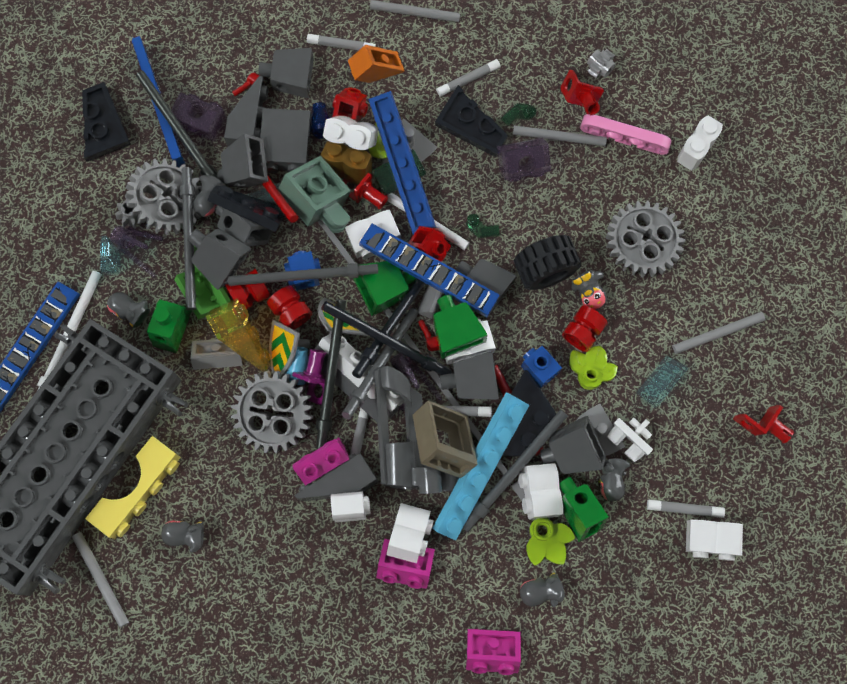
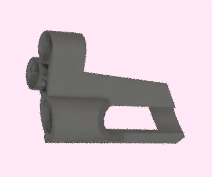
(401, 461)

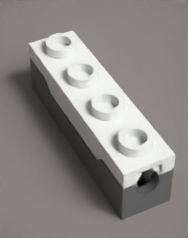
(347, 382)

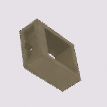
(453, 459)

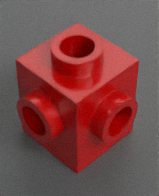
(350, 103)
(430, 242)

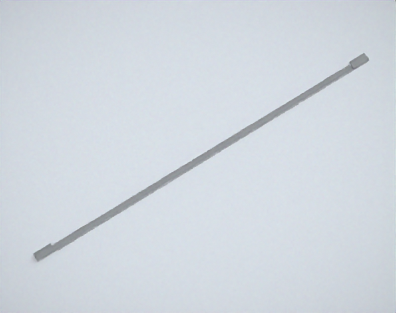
(519, 491)

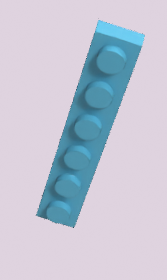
(488, 454)

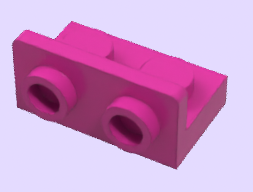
(321, 461)
(405, 572)
(493, 651)

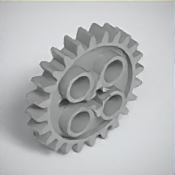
(151, 209)
(633, 255)
(274, 389)

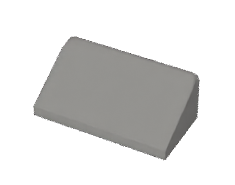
(429, 303)
(213, 354)

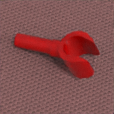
(250, 80)
(432, 343)

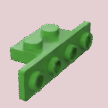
(206, 294)

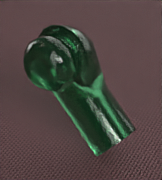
(519, 111)
(479, 229)

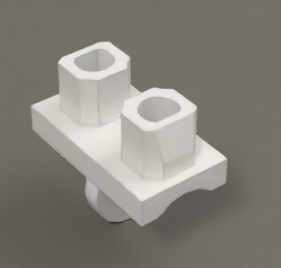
(639, 446)

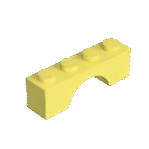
(114, 515)

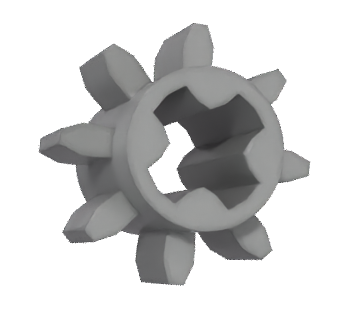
(601, 63)
(126, 218)

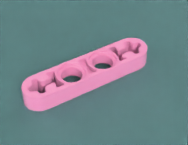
(626, 134)

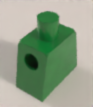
(384, 288)
(168, 323)
(457, 327)
(582, 509)

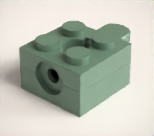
(326, 196)

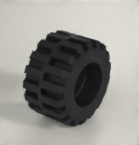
(547, 262)

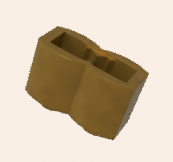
(347, 162)

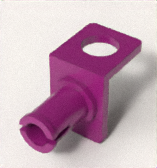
(313, 374)

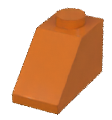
(374, 64)

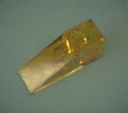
(234, 330)

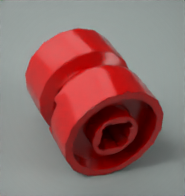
(249, 293)
(287, 305)
(586, 326)

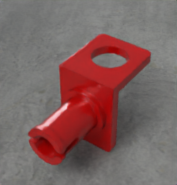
(582, 93)
(366, 190)
(768, 423)

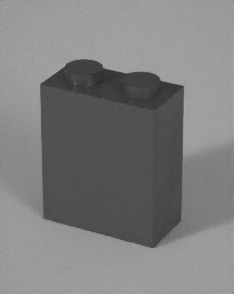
(285, 138)

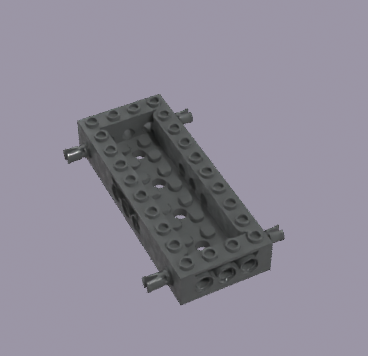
(77, 466)

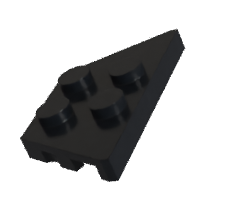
(534, 420)

